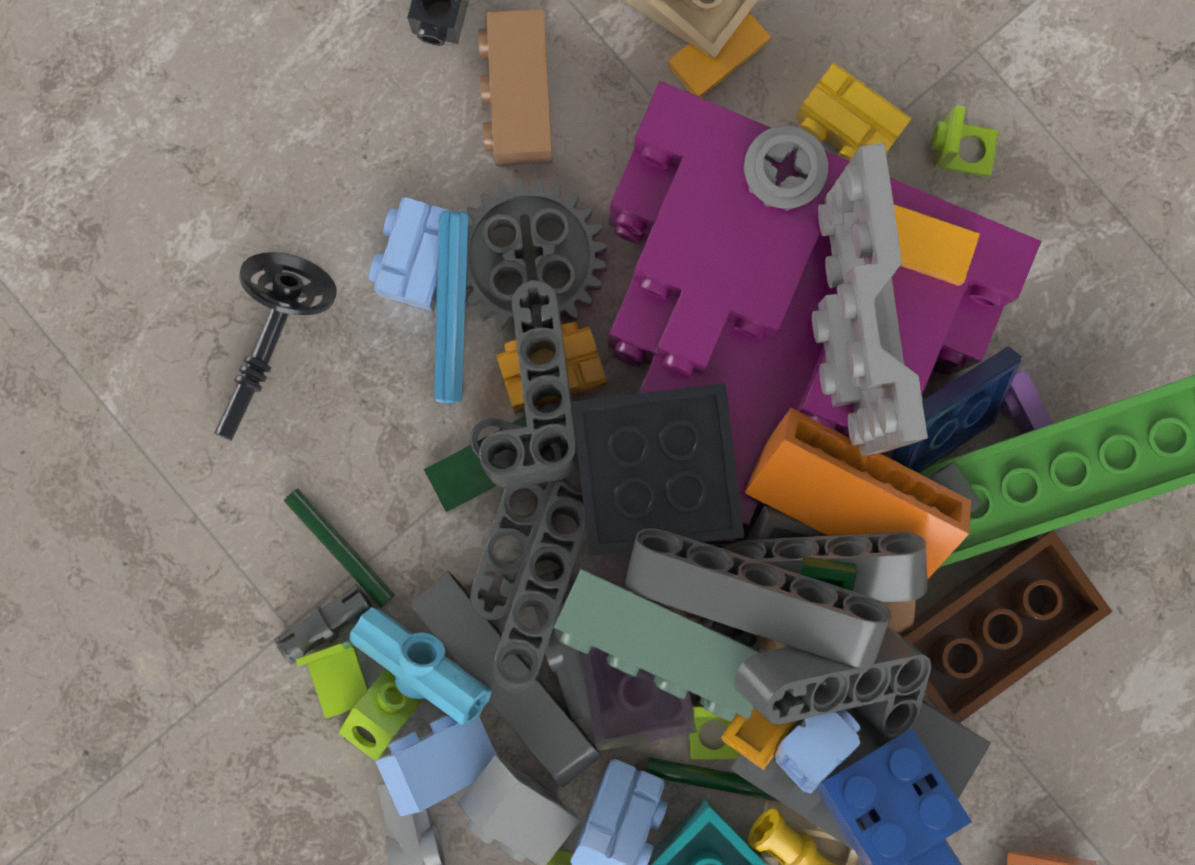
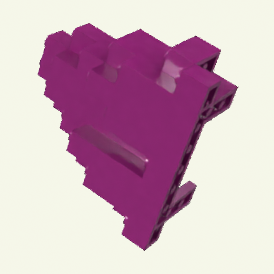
(735, 282)

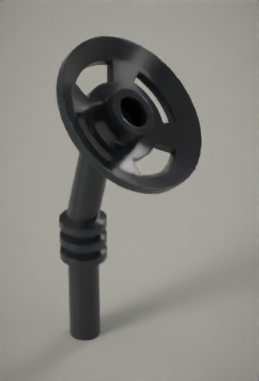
(282, 300)

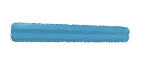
(450, 306)

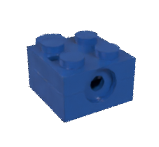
(899, 804)

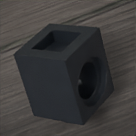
(437, 29)

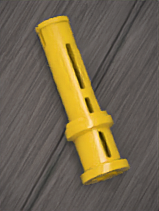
(782, 842)

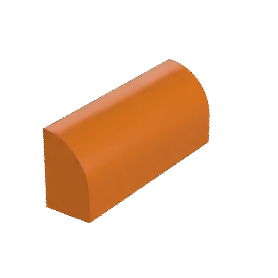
(834, 489)

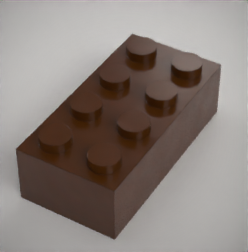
(1004, 624)

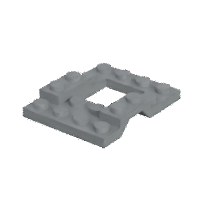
(861, 320)

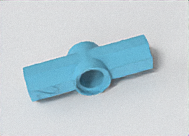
(420, 666)

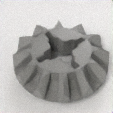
(809, 163)

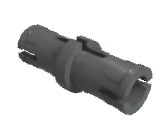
(323, 624)

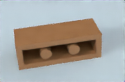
(516, 87)

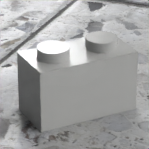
(517, 813)

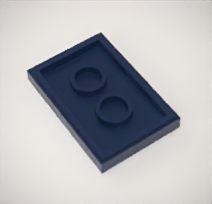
(961, 410)

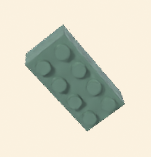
(656, 639)

